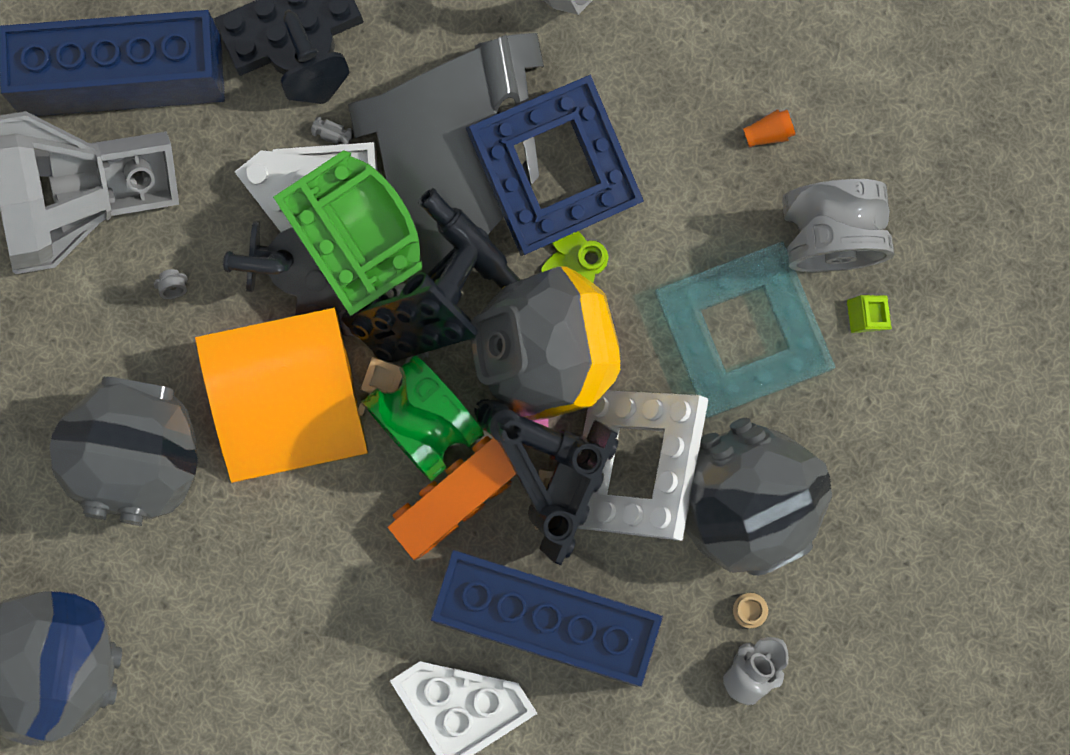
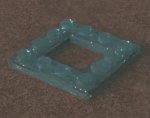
(765, 269)

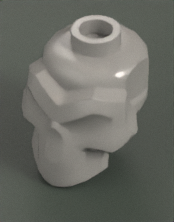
(756, 670)

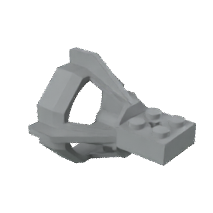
(85, 182)

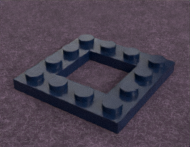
(495, 148)

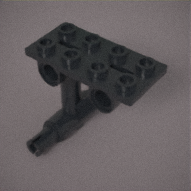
(427, 308)
(571, 481)

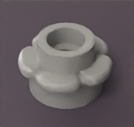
(170, 279)

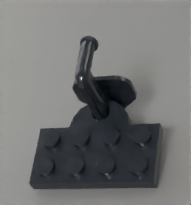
(289, 32)
(299, 279)

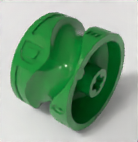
(423, 417)

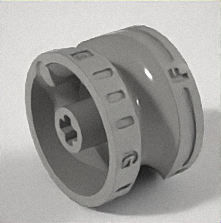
(838, 225)

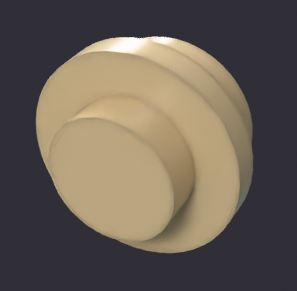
(750, 610)

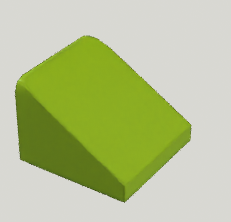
(869, 313)

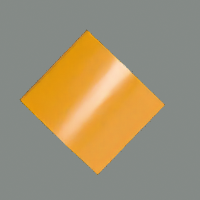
(282, 395)

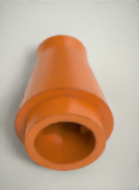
(770, 129)

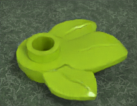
(572, 253)

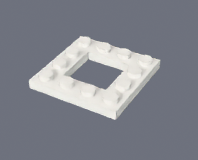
(683, 423)

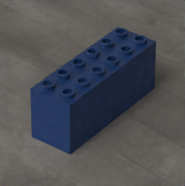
(112, 63)
(547, 619)

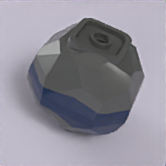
(53, 666)

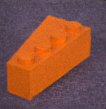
(453, 499)

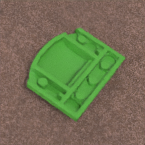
(353, 229)

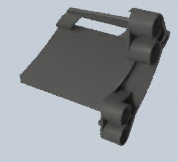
(426, 135)

